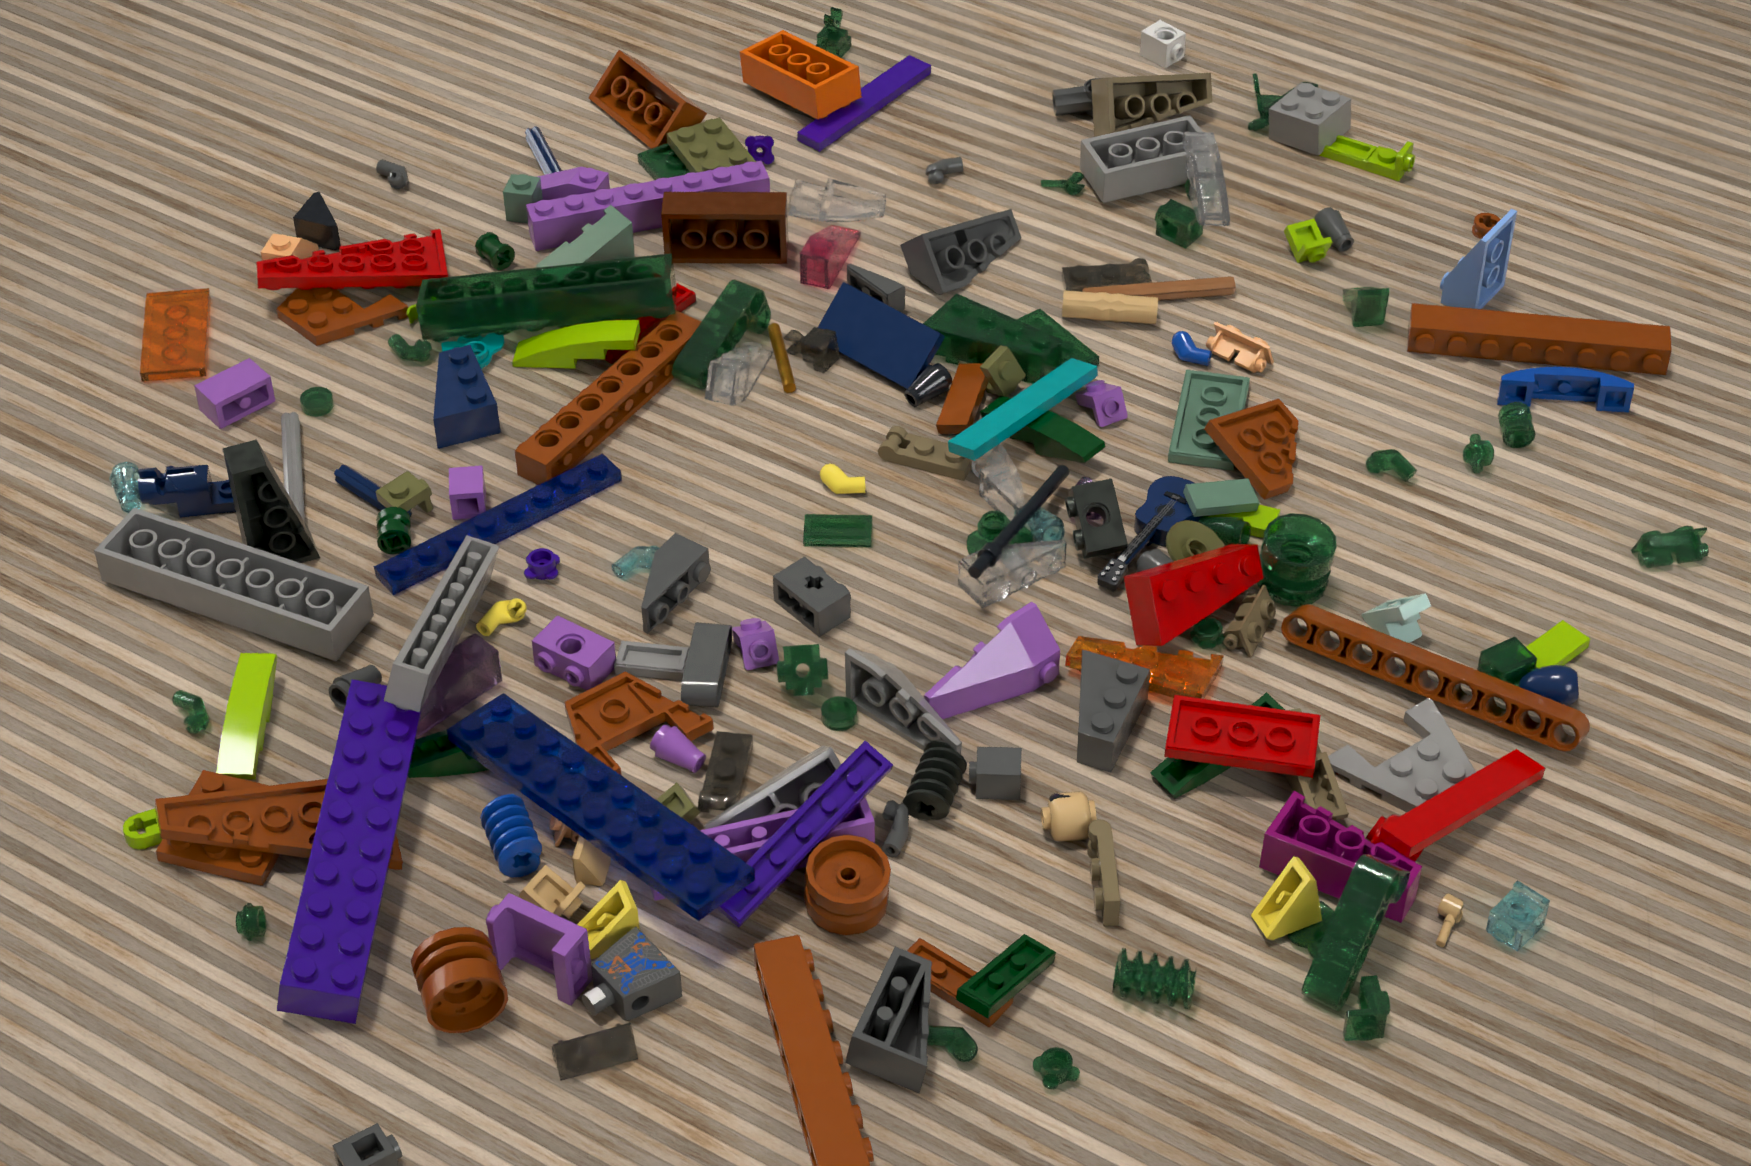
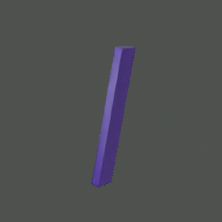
(874, 97)
(807, 829)

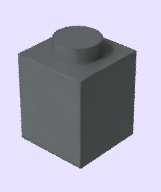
(996, 773)

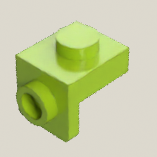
(1307, 241)

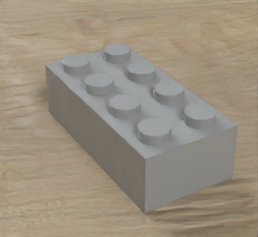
(1137, 159)

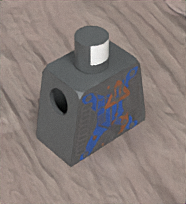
(632, 978)

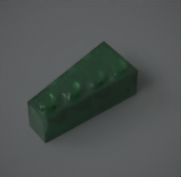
(977, 331)

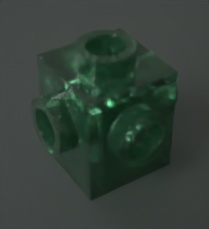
(797, 655)

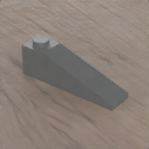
(957, 253)

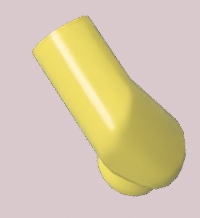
(501, 613)

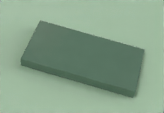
(1202, 399)

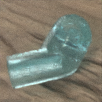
(637, 558)

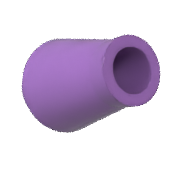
(676, 748)

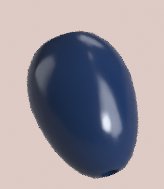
(1553, 682)

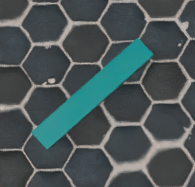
(1022, 409)

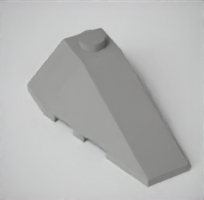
(893, 701)
(785, 790)

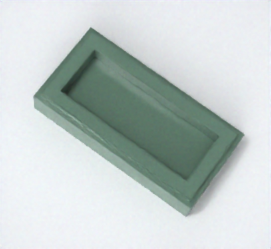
(1221, 497)

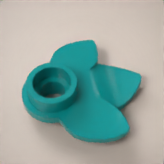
(482, 346)

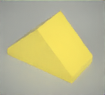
(1289, 903)
(610, 919)

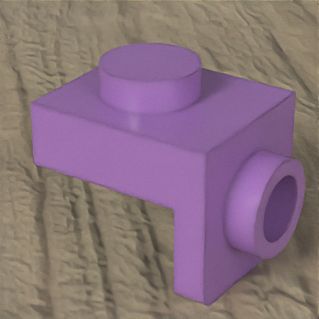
(1105, 400)
(756, 643)

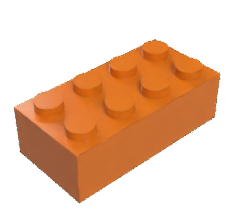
(800, 74)

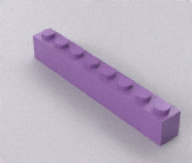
(563, 218)

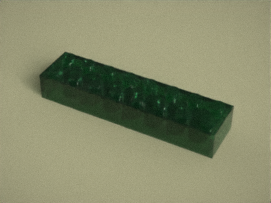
(547, 297)

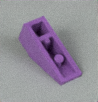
(573, 181)

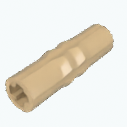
(1110, 307)

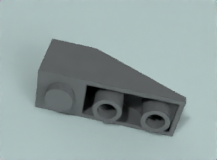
(673, 574)

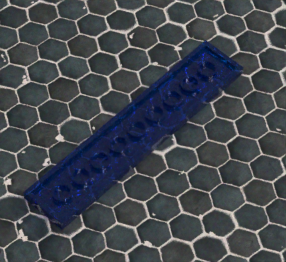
(602, 806)

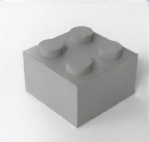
(1309, 118)

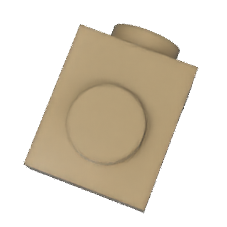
(553, 893)

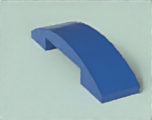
(1568, 384)

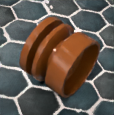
(459, 980)

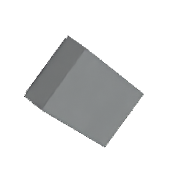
(651, 660)

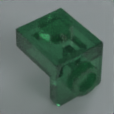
(1371, 1017)

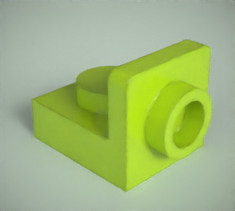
(1390, 163)

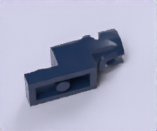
(188, 487)

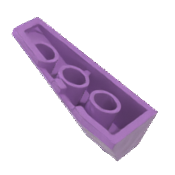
(1008, 666)

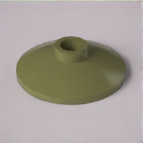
(1189, 539)

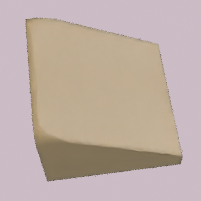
(590, 863)

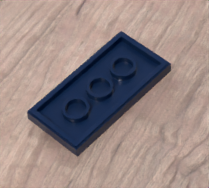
(880, 336)

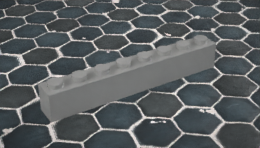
(441, 624)

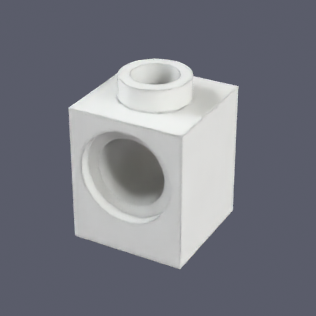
(1162, 44)

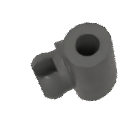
(944, 166)
(395, 173)
(899, 830)

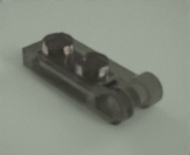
(1082, 277)
(725, 771)

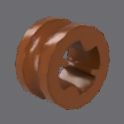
(1481, 221)

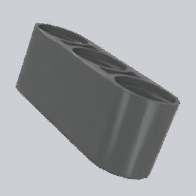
(706, 664)

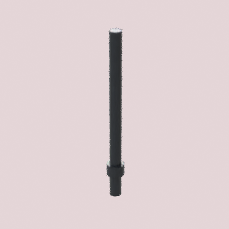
(992, 551)

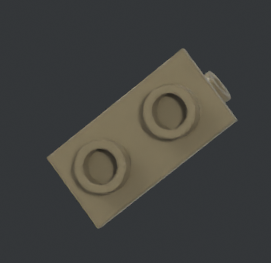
(1251, 621)

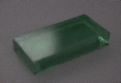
(838, 530)

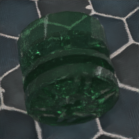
(1297, 559)

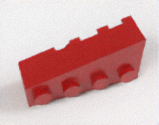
(1185, 591)

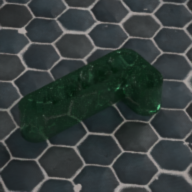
(733, 313)
(1352, 929)

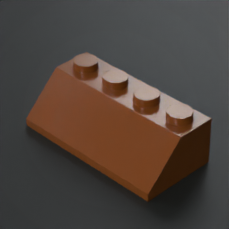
(643, 101)

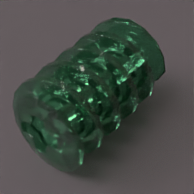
(1154, 978)

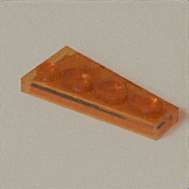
(1168, 672)

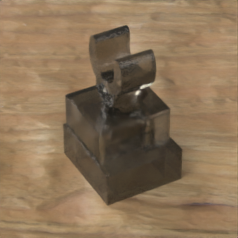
(817, 347)

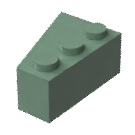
(605, 240)

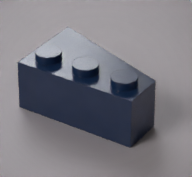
(463, 400)

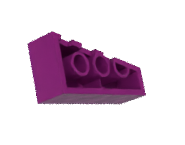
(1329, 851)

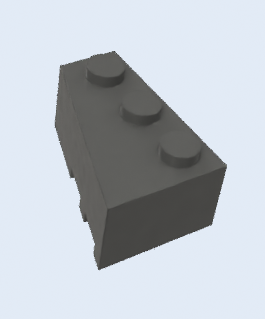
(894, 1024)

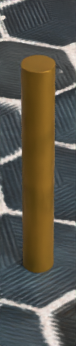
(781, 358)

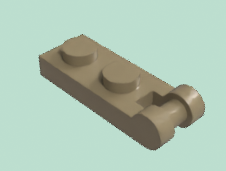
(923, 454)
(1104, 871)

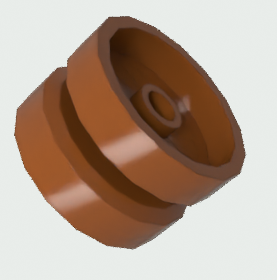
(847, 884)

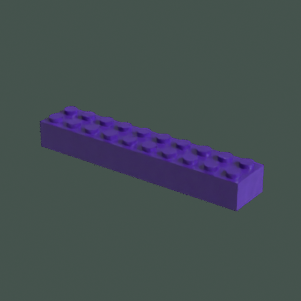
(349, 858)

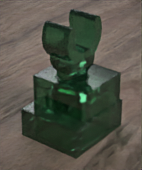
(832, 37)

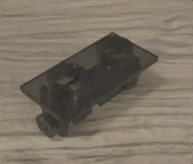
(594, 1051)

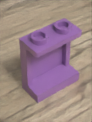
(543, 941)

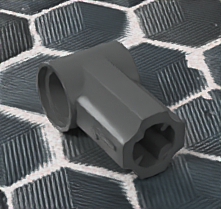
(1073, 100)

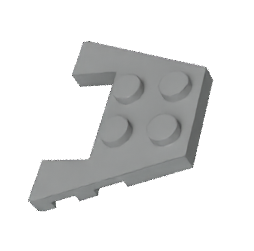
(1415, 772)

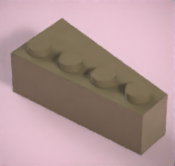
(1140, 100)

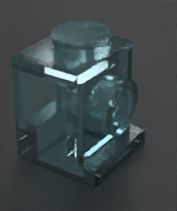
(1518, 916)

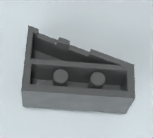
(1108, 707)

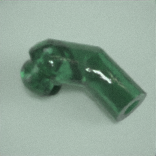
(194, 704)
(955, 1040)

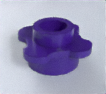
(763, 142)
(542, 564)

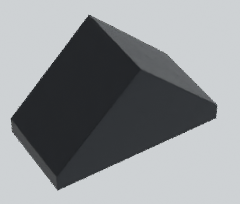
(317, 224)

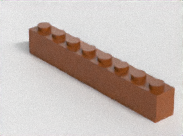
(1539, 339)
(810, 1055)

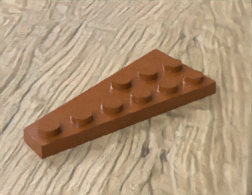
(255, 819)

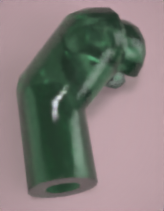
(407, 352)
(1390, 460)

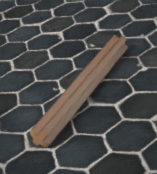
(1173, 289)

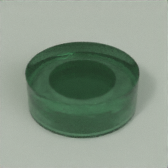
(316, 401)
(839, 713)

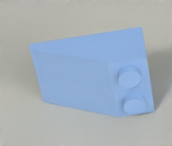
(1482, 270)

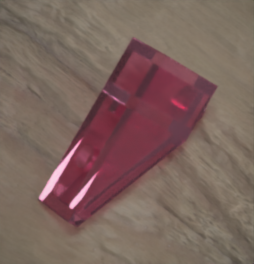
(826, 254)

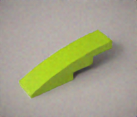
(582, 341)
(247, 715)

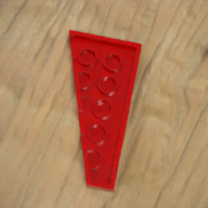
(360, 265)

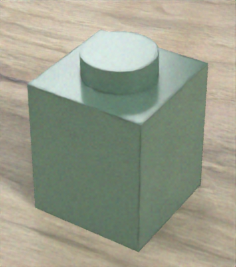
(517, 193)

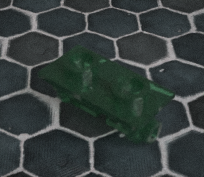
(1656, 547)

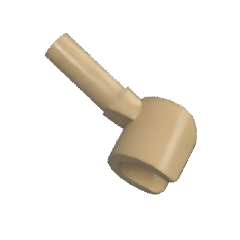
(1451, 909)

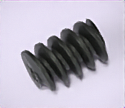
(935, 782)

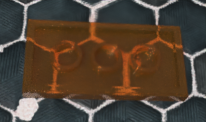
(175, 335)

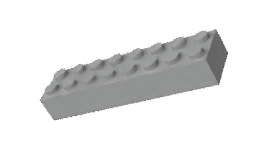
(235, 583)

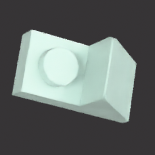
(1398, 617)

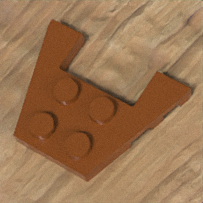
(329, 315)
(624, 710)

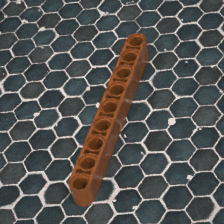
(1450, 676)

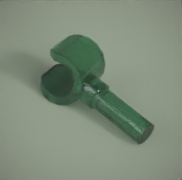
(1069, 185)

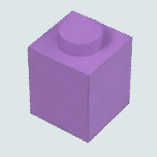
(467, 491)

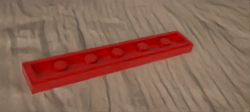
(1461, 803)

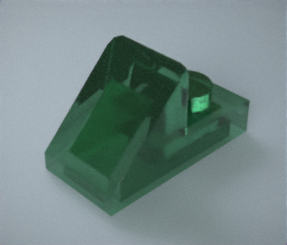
(1367, 305)

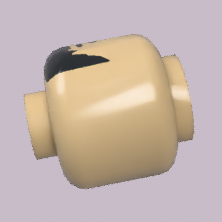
(1068, 816)

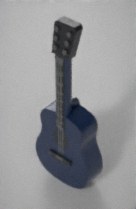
(1162, 510)

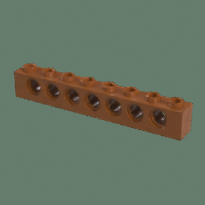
(605, 402)

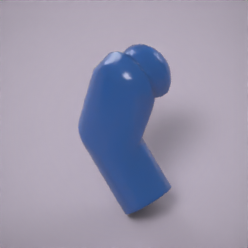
(1187, 350)

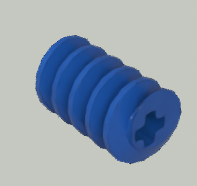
(511, 835)

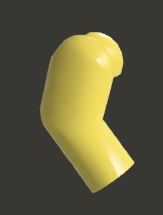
(839, 482)

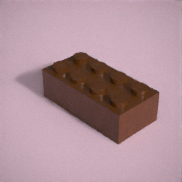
(725, 227)

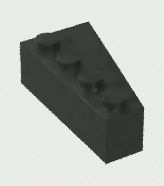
(264, 507)

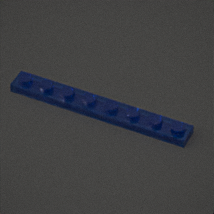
(499, 522)

